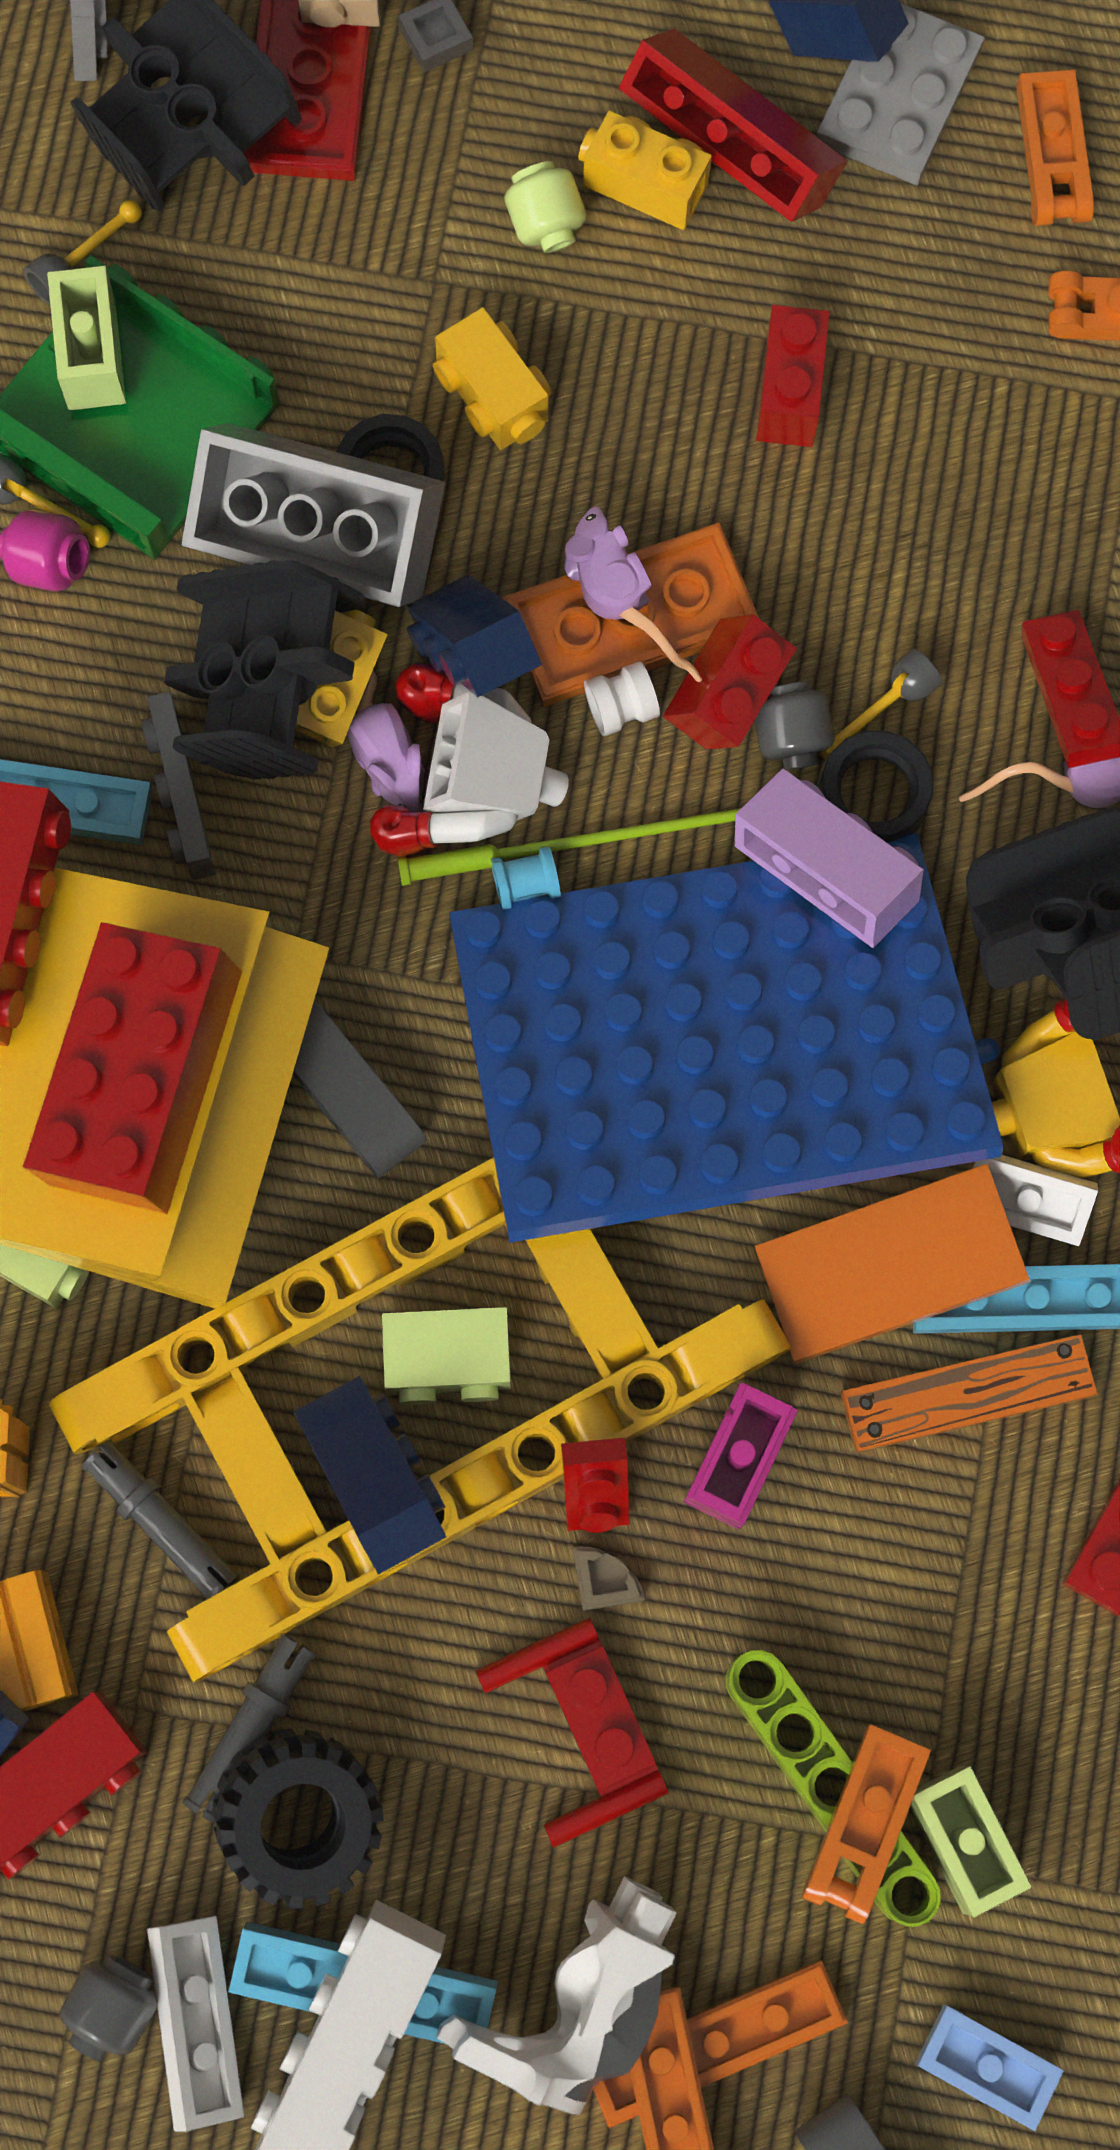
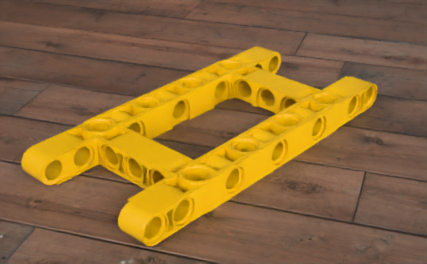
(473, 1487)

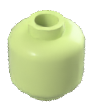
(545, 206)

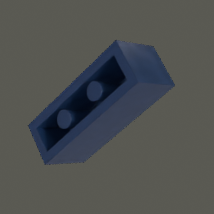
(472, 636)
(373, 1473)

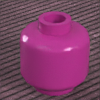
(44, 550)

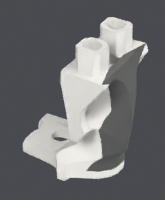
(603, 2008)

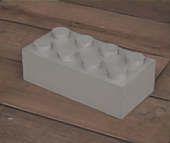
(302, 503)

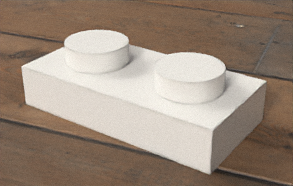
(1043, 1198)

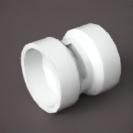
(621, 698)

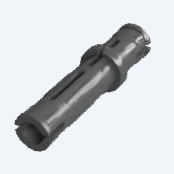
(159, 1520)
(254, 1719)

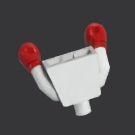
(482, 769)

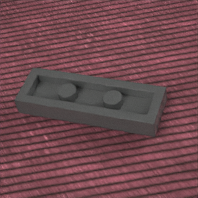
(177, 788)

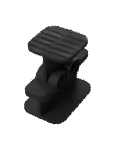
(210, 73)
(258, 660)
(1055, 913)

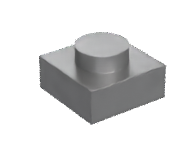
(435, 33)

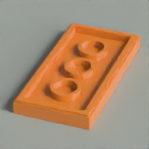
(689, 593)
(892, 1263)

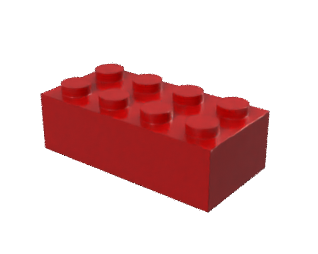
(133, 1067)

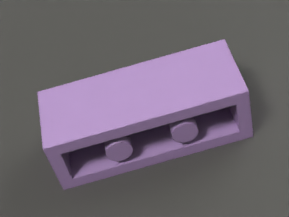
(828, 857)

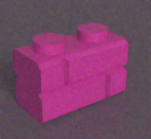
(740, 1456)

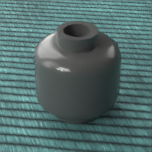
(795, 725)
(108, 2007)

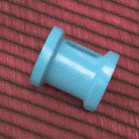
(525, 878)

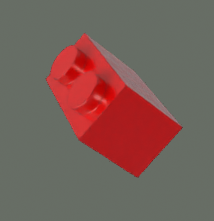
(792, 376)
(737, 677)

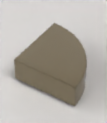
(604, 1580)

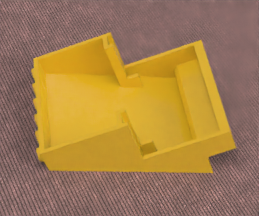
(201, 1237)

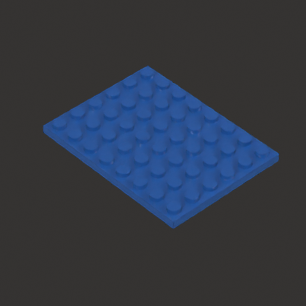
(711, 1048)

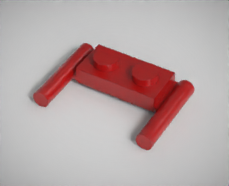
(598, 1720)

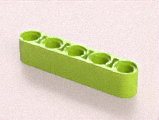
(806, 1764)

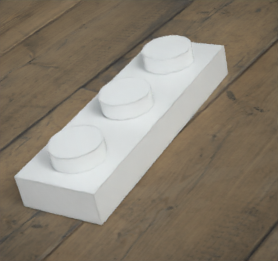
(195, 2023)

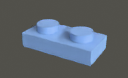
(989, 2067)

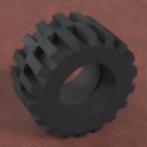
(327, 1860)

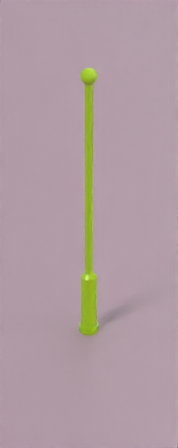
(480, 856)

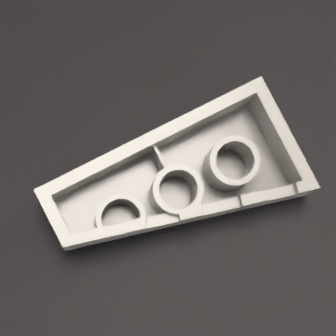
(353, 2035)

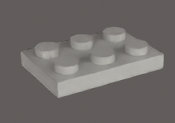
(898, 107)

